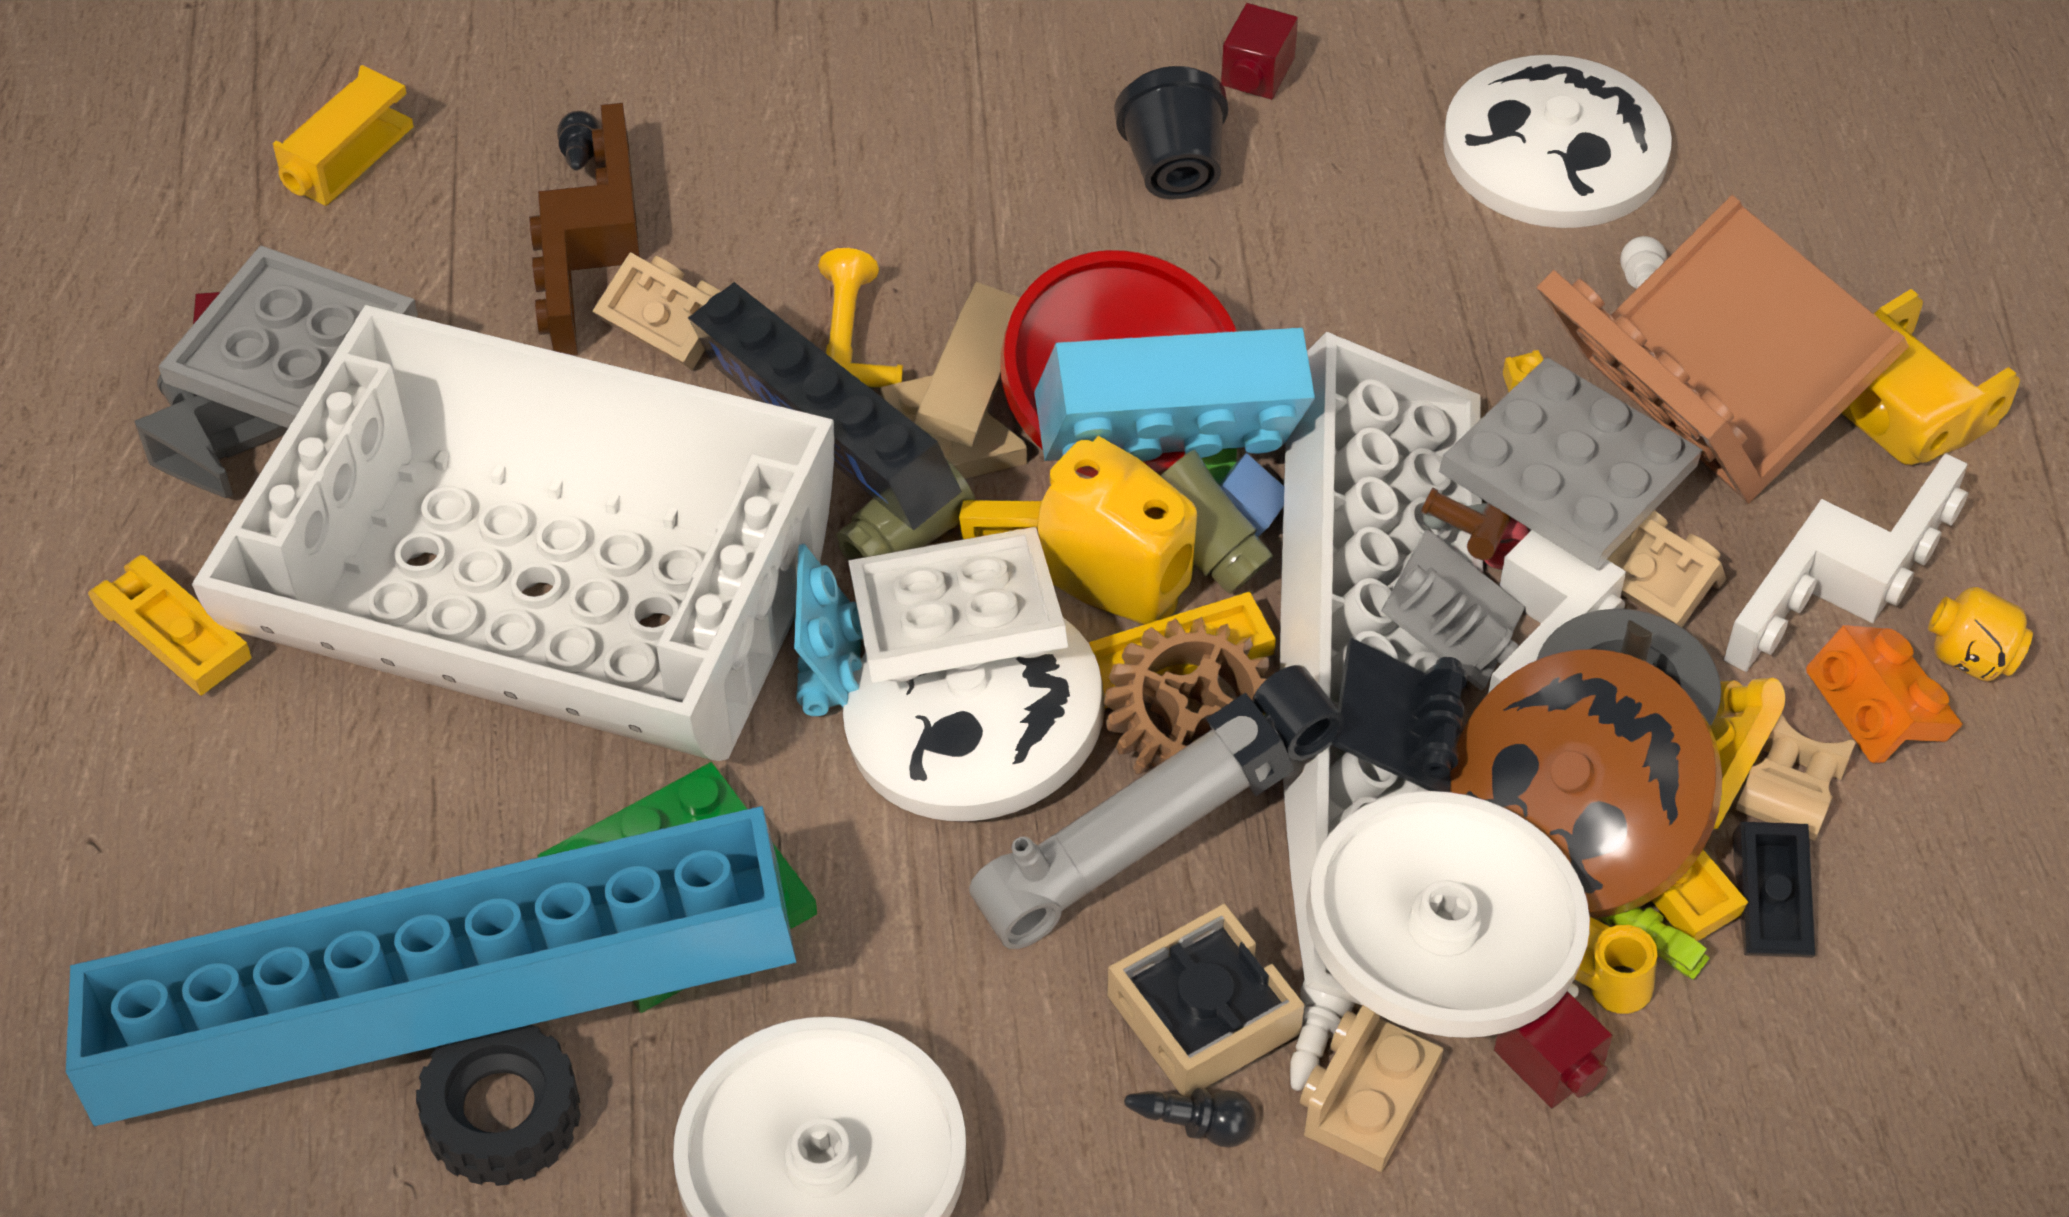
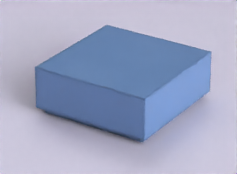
(1254, 492)

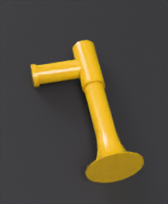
(848, 271)

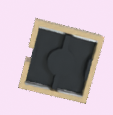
(1204, 1000)

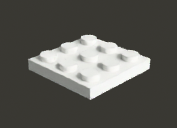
(956, 605)

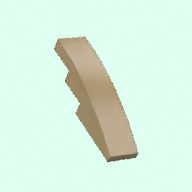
(968, 368)

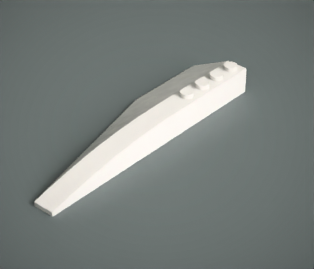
(1349, 527)

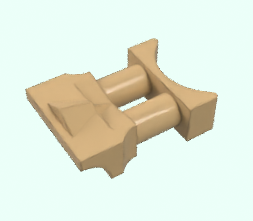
(1786, 795)

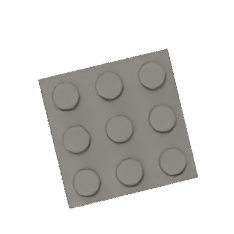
(272, 334)
(1570, 462)

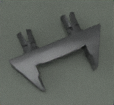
(198, 433)

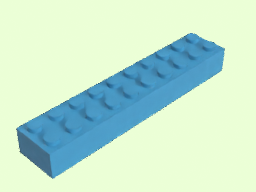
(425, 966)

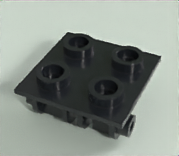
(1402, 715)

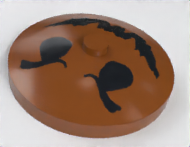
(1603, 765)

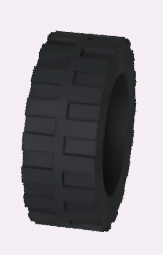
(510, 1153)

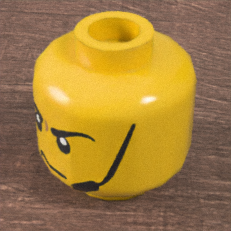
(1980, 634)

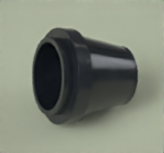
(1174, 129)

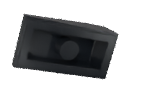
(1776, 881)

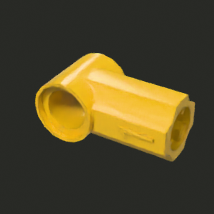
(1619, 947)

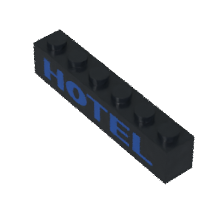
(871, 437)

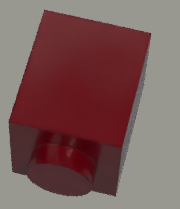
(1259, 51)
(1558, 1051)

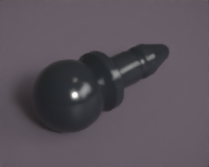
(576, 138)
(1222, 1117)

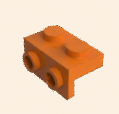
(1881, 691)

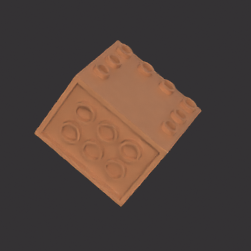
(1733, 346)

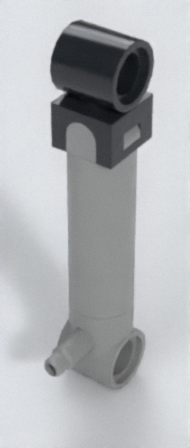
(1245, 748)

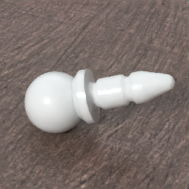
(1641, 259)
(1319, 1023)

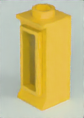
(343, 137)

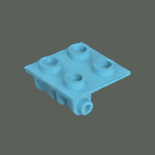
(825, 638)

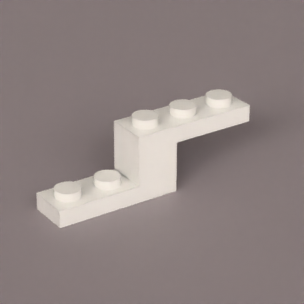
(1847, 563)
(1553, 590)

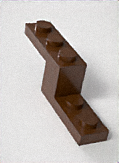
(584, 230)

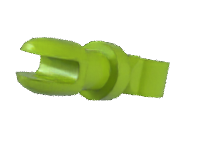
(1672, 945)

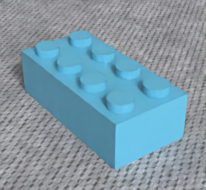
(1176, 392)

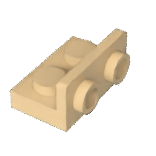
(655, 306)
(1666, 571)
(1368, 1087)

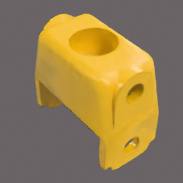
(1923, 403)
(1119, 535)

